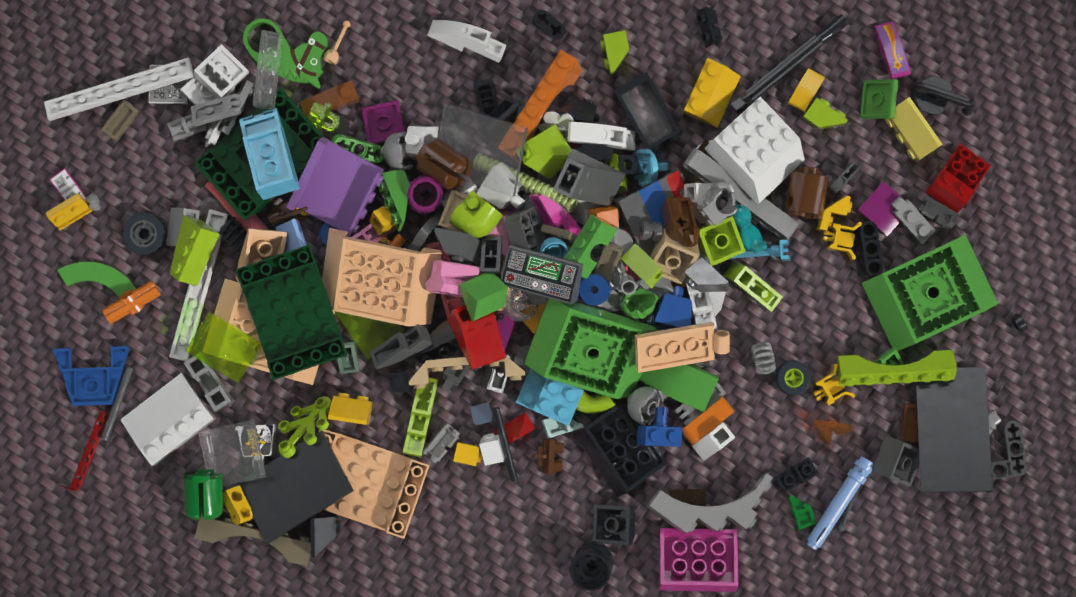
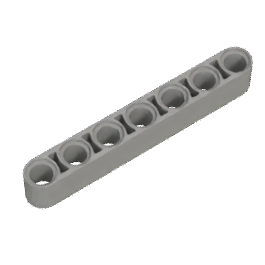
(764, 212)

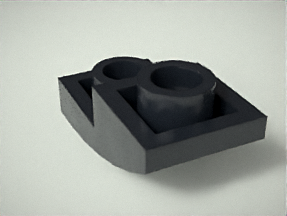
(796, 475)

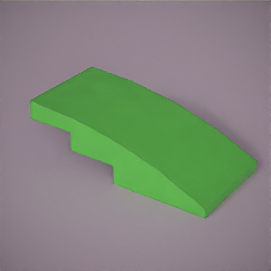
(683, 383)

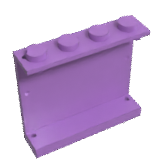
(337, 186)

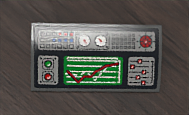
(542, 274)

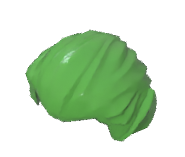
(639, 303)

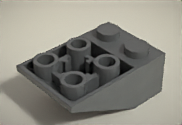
(588, 179)

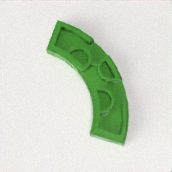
(98, 273)

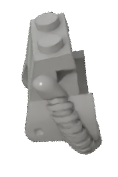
(709, 208)

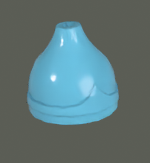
(555, 247)

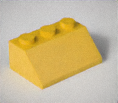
(711, 93)

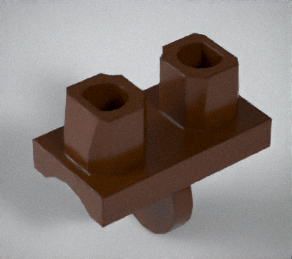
(546, 454)

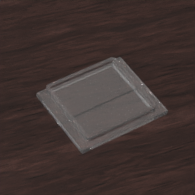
(234, 452)

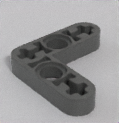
(426, 231)
(1008, 464)

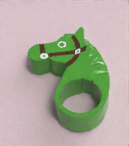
(297, 64)

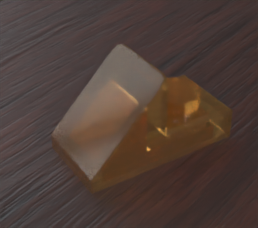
(825, 429)

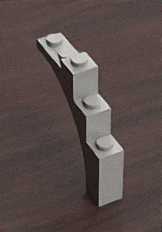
(684, 516)

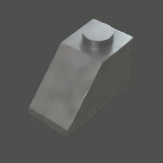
(705, 278)

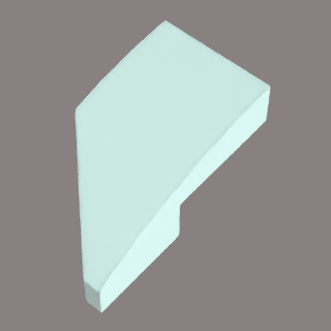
(555, 428)

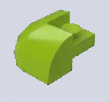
(475, 216)

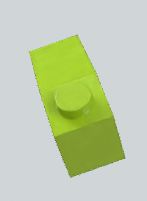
(753, 285)

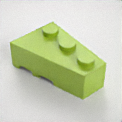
(192, 250)

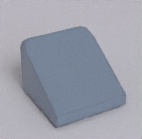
(481, 414)

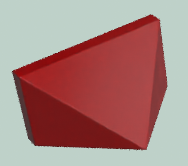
(517, 427)

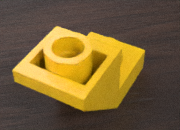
(839, 207)

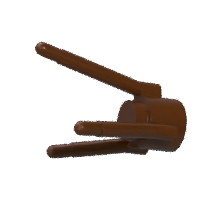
(279, 216)

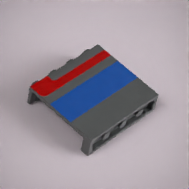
(647, 204)

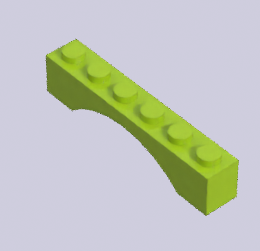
(858, 371)

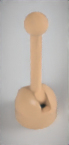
(331, 55)

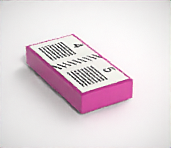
(66, 185)

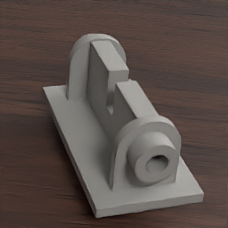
(436, 448)

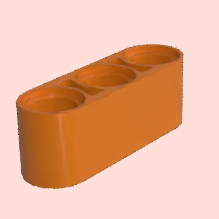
(707, 421)

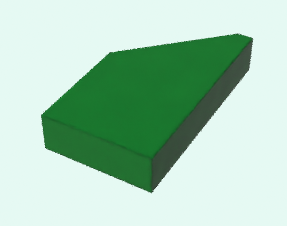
(802, 513)

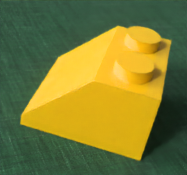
(350, 409)

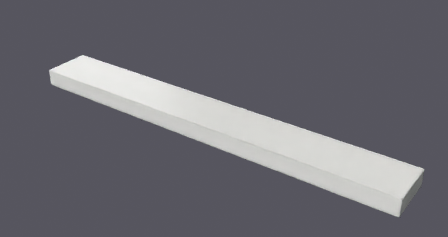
(119, 89)
(196, 296)

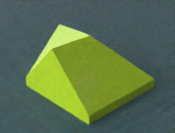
(720, 241)

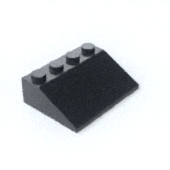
(615, 452)

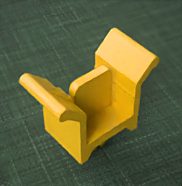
(841, 238)
(830, 388)

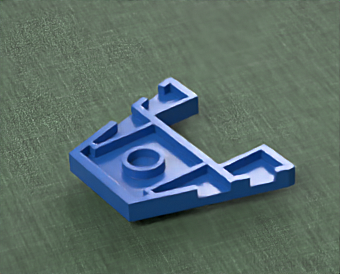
(92, 385)

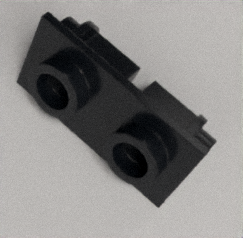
(707, 18)

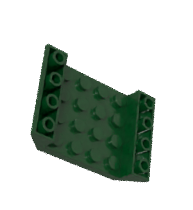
(291, 312)

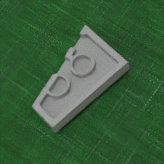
(245, 93)

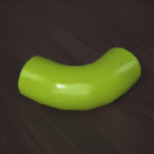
(595, 403)

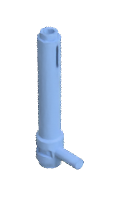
(839, 503)

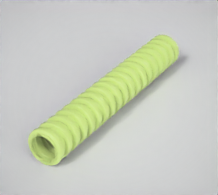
(535, 186)

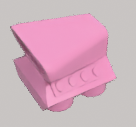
(447, 277)

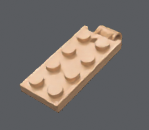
(679, 346)

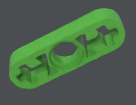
(366, 146)

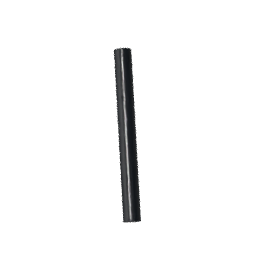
(505, 444)

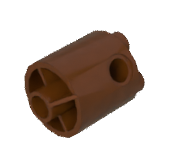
(806, 193)

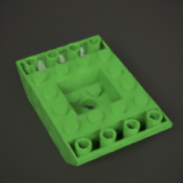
(903, 298)
(567, 335)

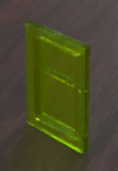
(368, 332)
(223, 347)

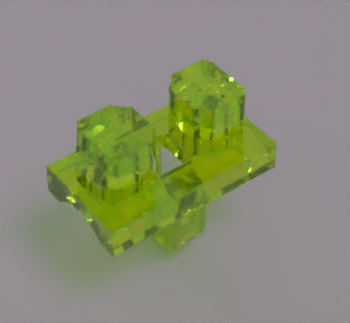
(320, 114)

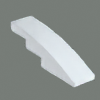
(702, 306)

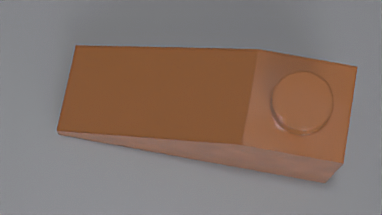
(338, 96)

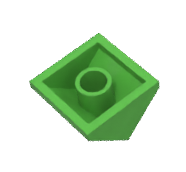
(483, 295)

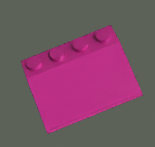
(698, 560)

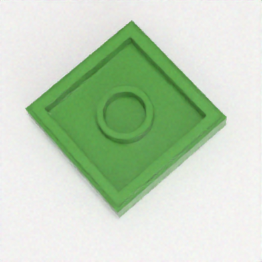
(879, 99)

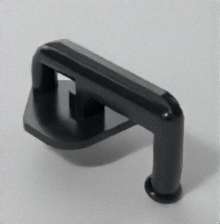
(935, 92)

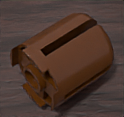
(441, 164)

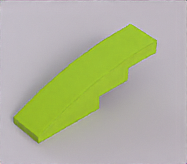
(420, 419)

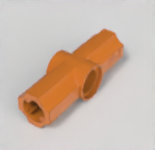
(131, 302)

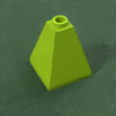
(547, 152)

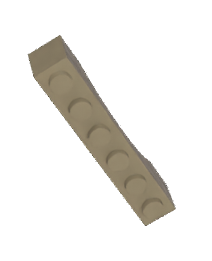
(293, 549)

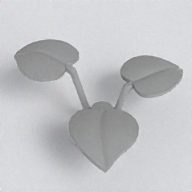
(626, 283)

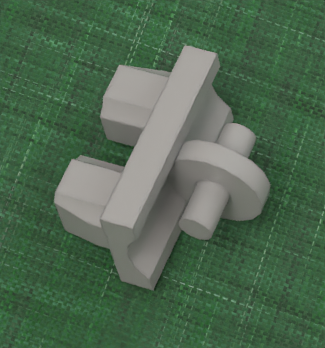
(184, 128)

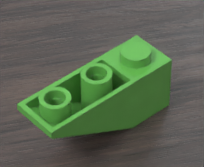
(394, 189)

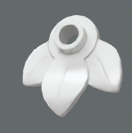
(554, 118)
(213, 133)

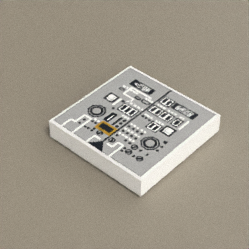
(168, 94)

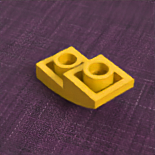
(806, 90)

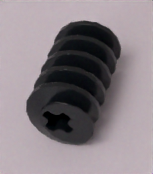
(233, 234)

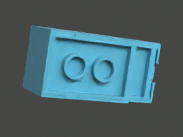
(269, 154)

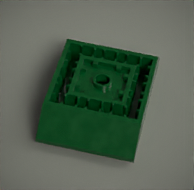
(228, 164)

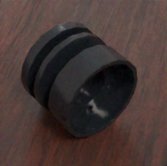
(590, 576)

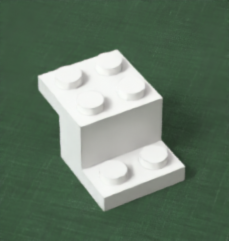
(215, 77)

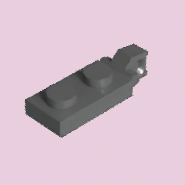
(454, 377)

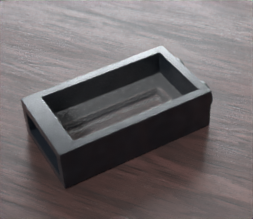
(647, 112)

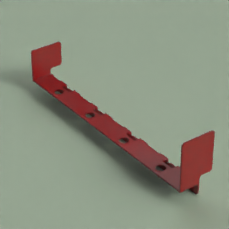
(86, 454)

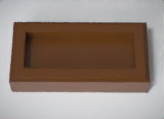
(909, 423)

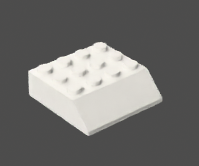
(757, 150)

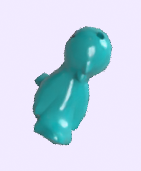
(748, 232)

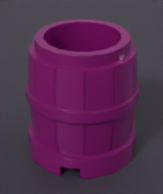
(416, 201)

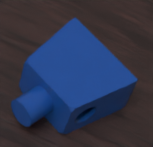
(673, 310)

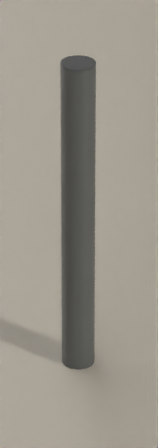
(117, 403)

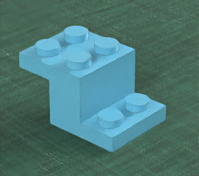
(549, 397)

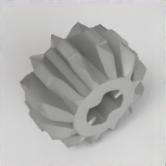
(763, 358)

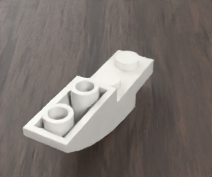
(465, 35)
(601, 135)

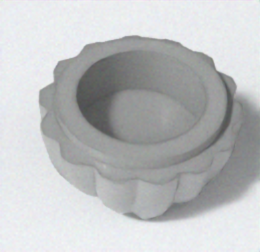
(94, 202)

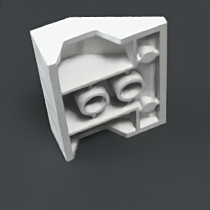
(167, 419)

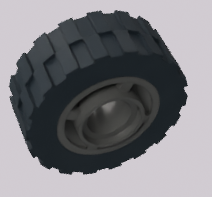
(133, 236)

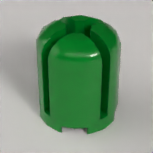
(203, 494)

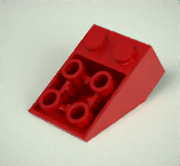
(958, 178)
(478, 338)

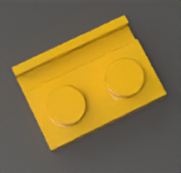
(68, 211)

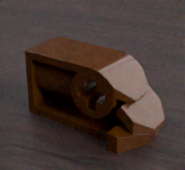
(680, 220)

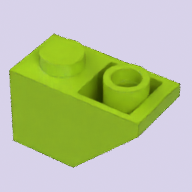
(616, 49)
(822, 116)

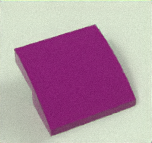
(879, 209)

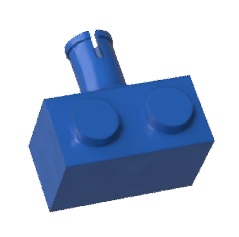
(659, 433)

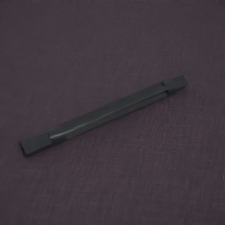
(789, 64)

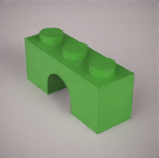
(594, 232)

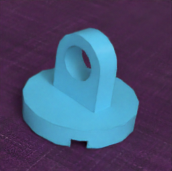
(648, 167)

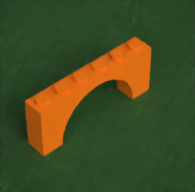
(561, 73)

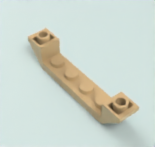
(422, 375)

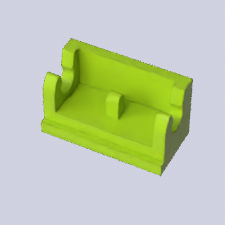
(642, 265)

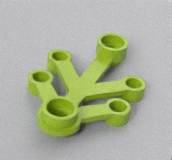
(321, 408)

